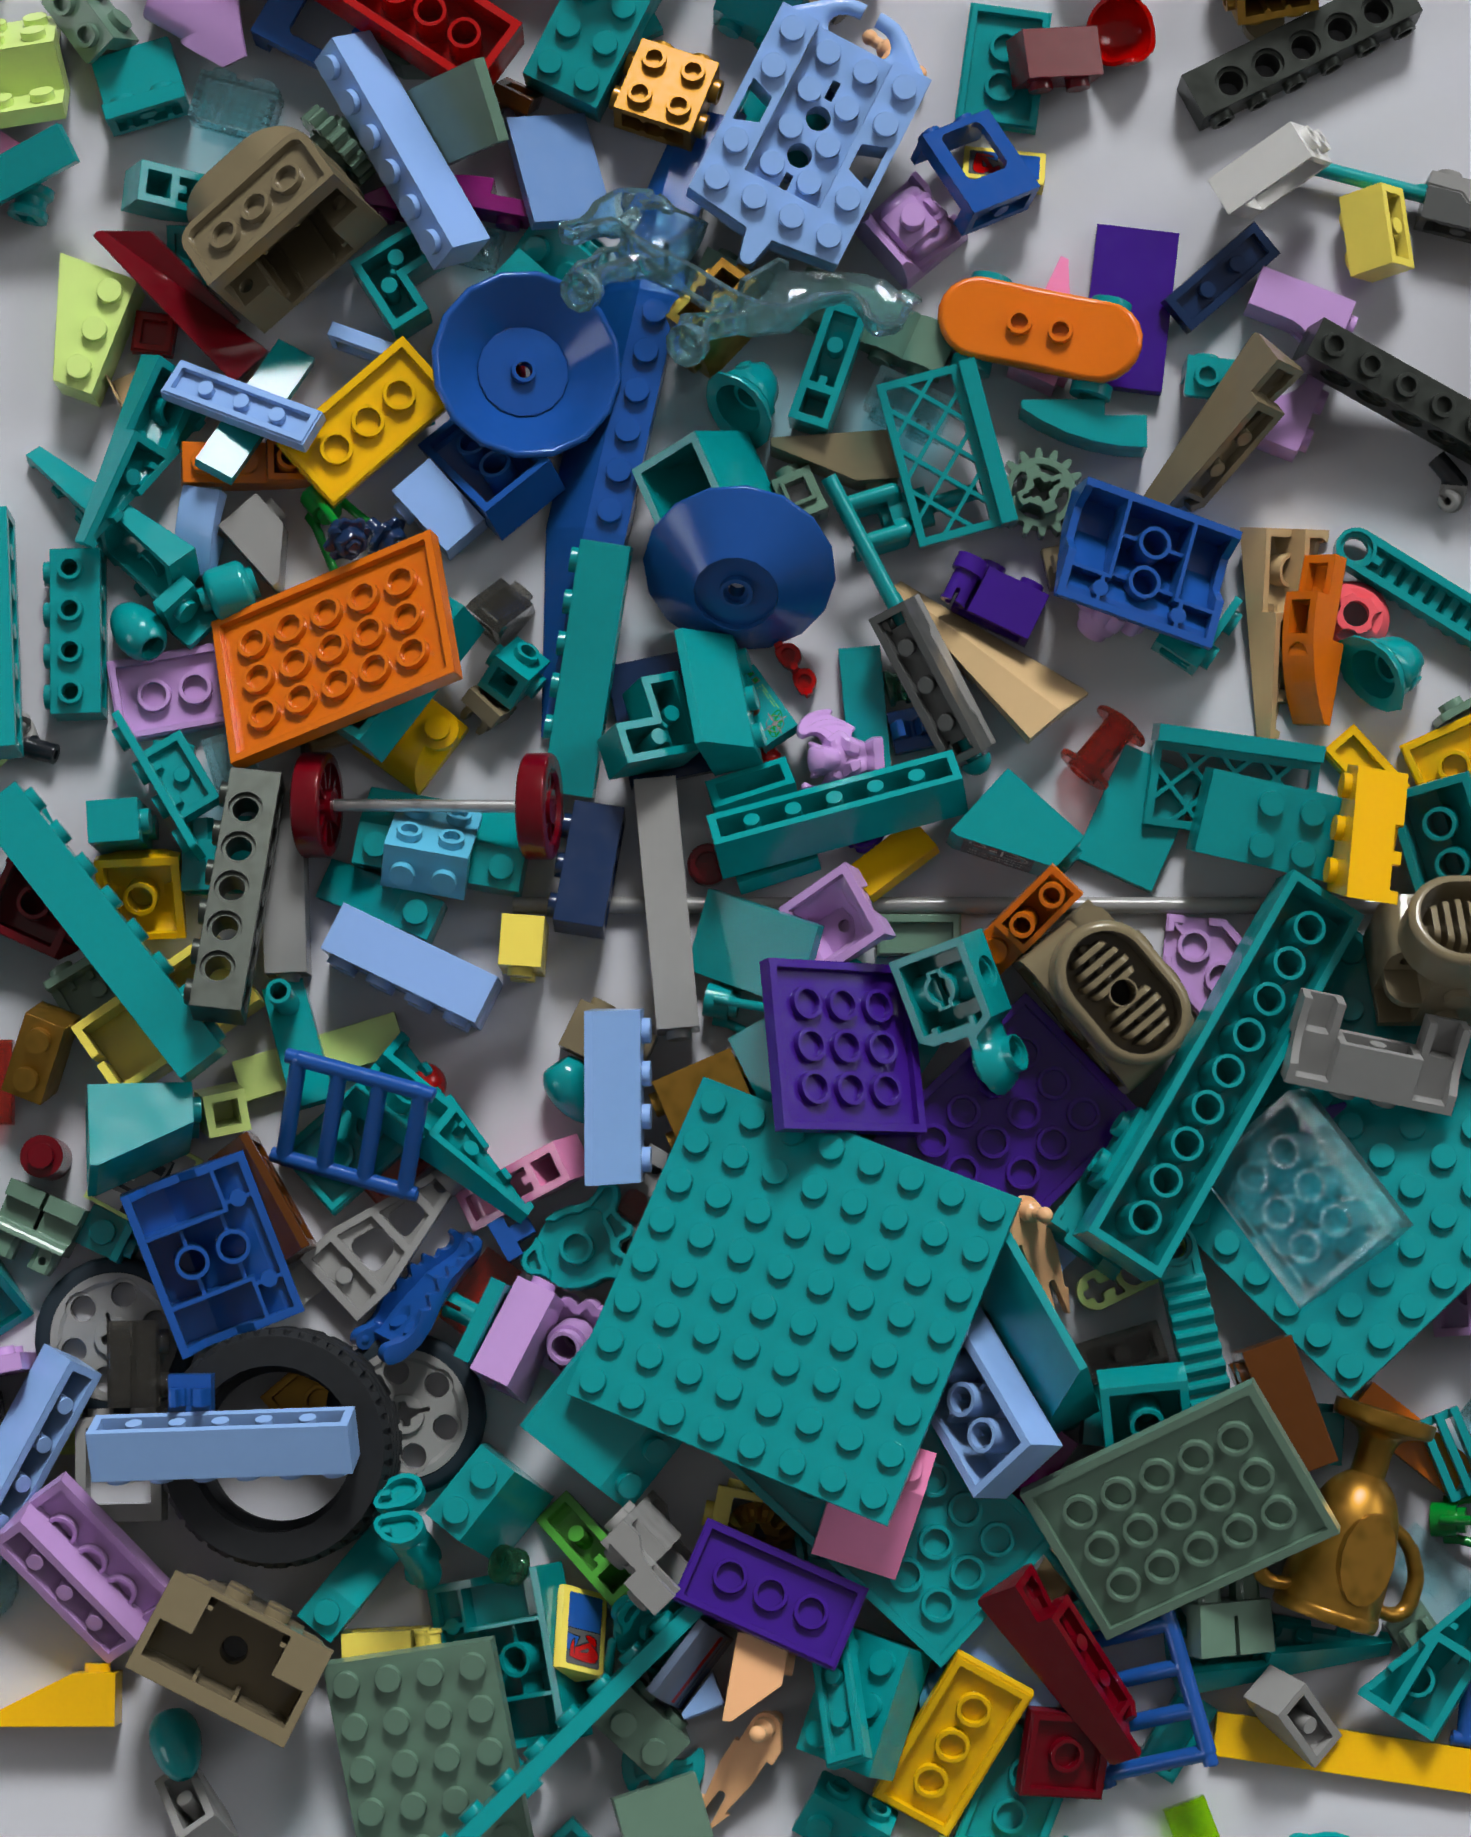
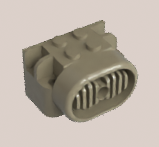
(274, 223)
(1422, 954)
(1073, 978)
(187, 1654)

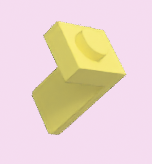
(720, 1508)

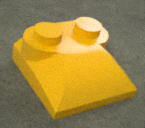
(423, 747)
(148, 887)

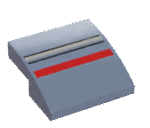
(690, 1664)

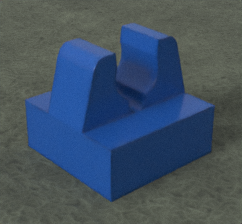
(907, 732)
(511, 1236)
(191, 1392)

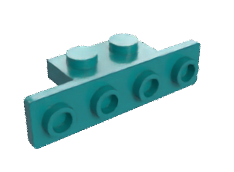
(177, 777)

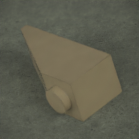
(858, 458)

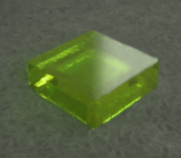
(1191, 1818)

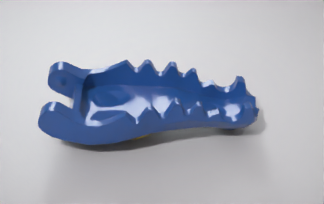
(416, 1300)

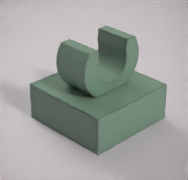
(1411, 1629)

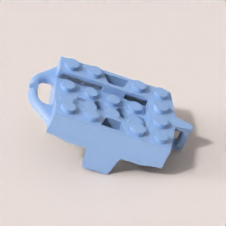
(864, 119)

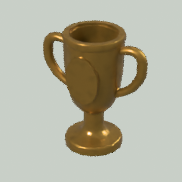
(1349, 1573)

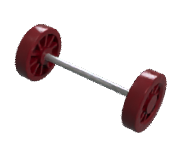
(319, 805)

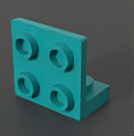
(140, 86)

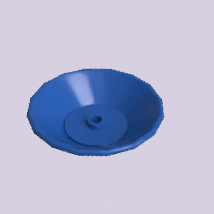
(525, 323)
(744, 540)

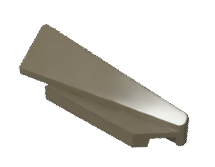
(1227, 426)

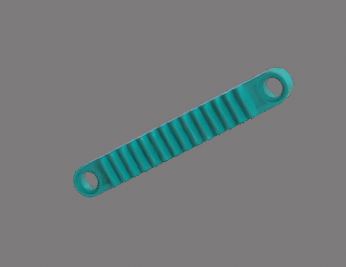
(1410, 585)
(1193, 1324)

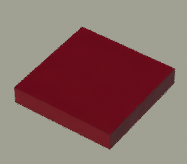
(1058, 1758)

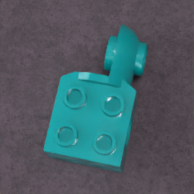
(958, 994)

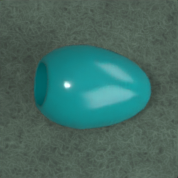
(138, 631)
(565, 1086)
(176, 1743)

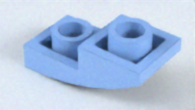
(198, 523)

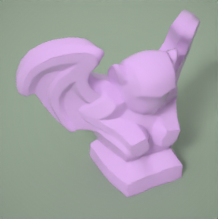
(840, 753)

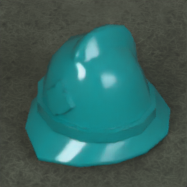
(744, 400)
(1381, 669)

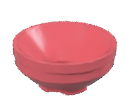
(1376, 608)

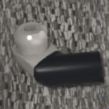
(1453, 483)
(34, 746)

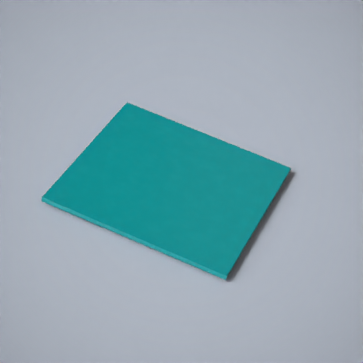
(1428, 1173)
(795, 1301)

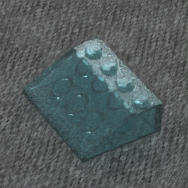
(1307, 1197)

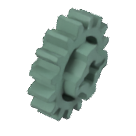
(339, 143)
(1055, 486)

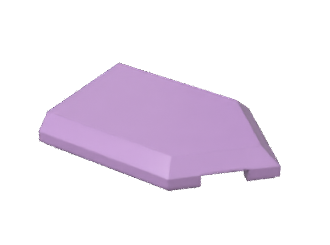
(1198, 953)

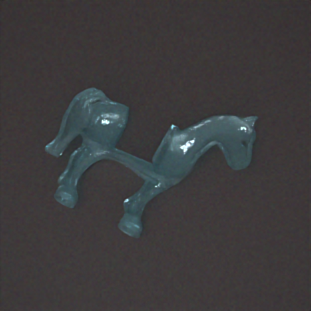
(658, 247)

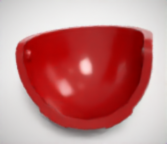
(1124, 31)

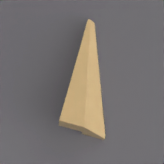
(1270, 569)
(1016, 684)

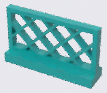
(981, 440)
(1224, 746)

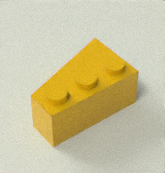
(1366, 834)

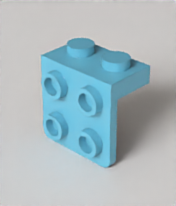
(430, 852)

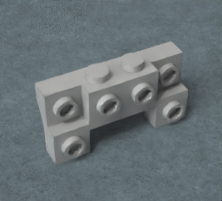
(1371, 1066)
(649, 1550)

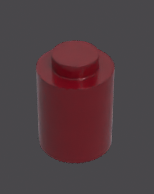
(46, 1157)

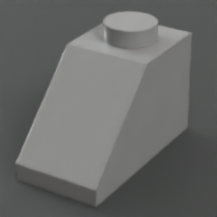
(260, 538)
(1293, 1714)
(195, 1807)

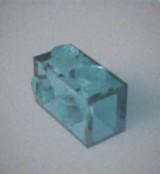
(902, 402)

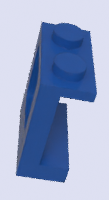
(274, 30)
(988, 197)

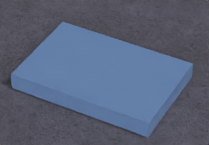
(554, 167)

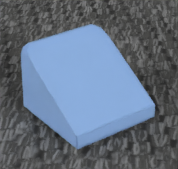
(704, 1699)

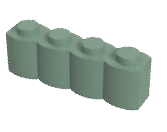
(915, 348)

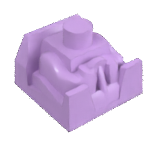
(910, 232)
(845, 912)

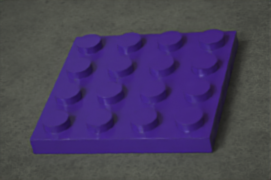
(840, 1049)

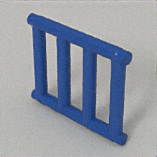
(324, 1164)
(1191, 1709)

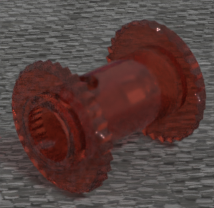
(1102, 747)

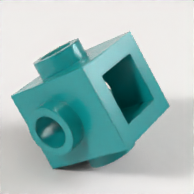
(514, 672)

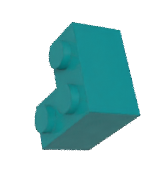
(389, 281)
(657, 732)

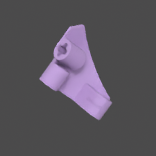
(203, 26)

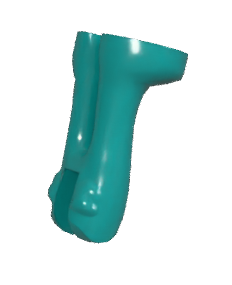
(406, 1530)

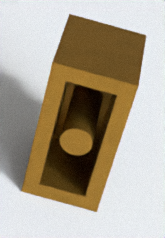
(40, 1053)

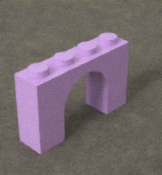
(1293, 307)

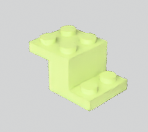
(32, 72)

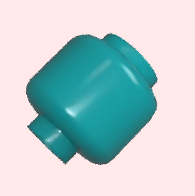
(228, 589)

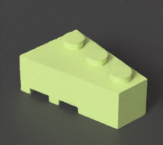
(91, 327)

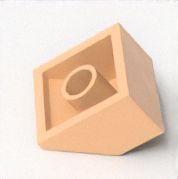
(754, 1673)

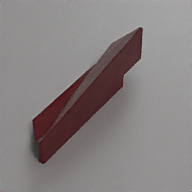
(184, 299)
(1065, 1659)

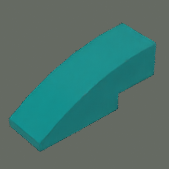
(1086, 426)

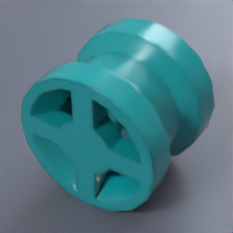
(32, 206)

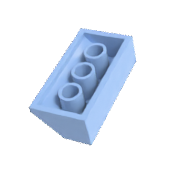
(615, 1096)

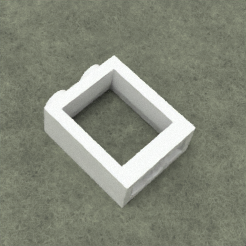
(1271, 170)

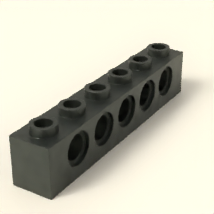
(1214, 108)
(1387, 386)
(229, 998)

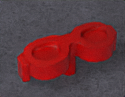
(790, 658)

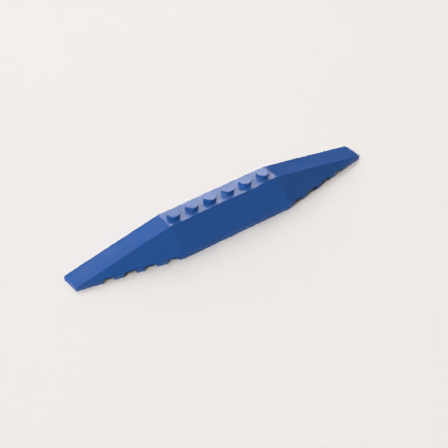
(598, 472)

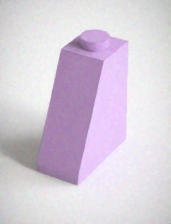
(518, 1337)

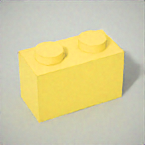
(1376, 232)
(523, 947)

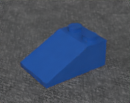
(497, 485)

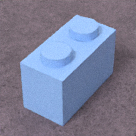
(438, 505)

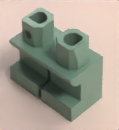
(42, 1221)
(1231, 1623)

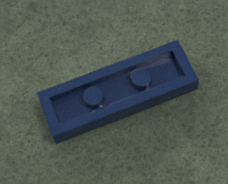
(1220, 278)

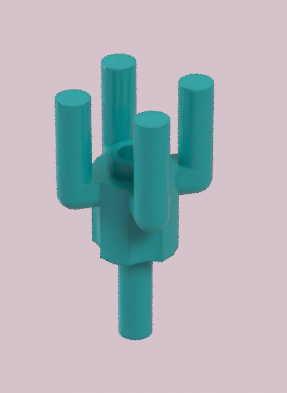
(895, 516)

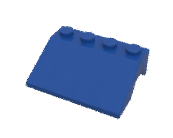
(1143, 561)
(211, 1252)

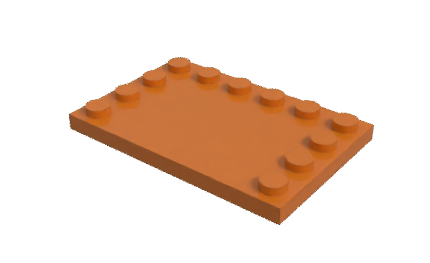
(336, 650)

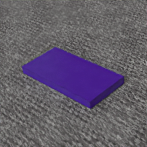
(1141, 270)
(770, 1594)

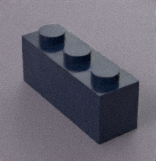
(587, 869)

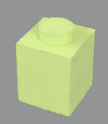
(223, 1110)

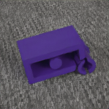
(994, 598)

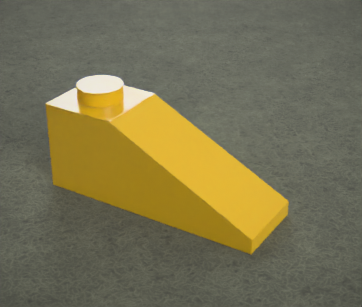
(78, 1700)

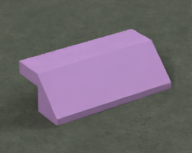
(84, 1566)

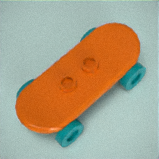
(1041, 331)

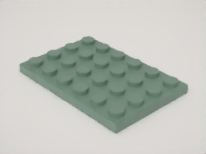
(1180, 1509)
(423, 1737)

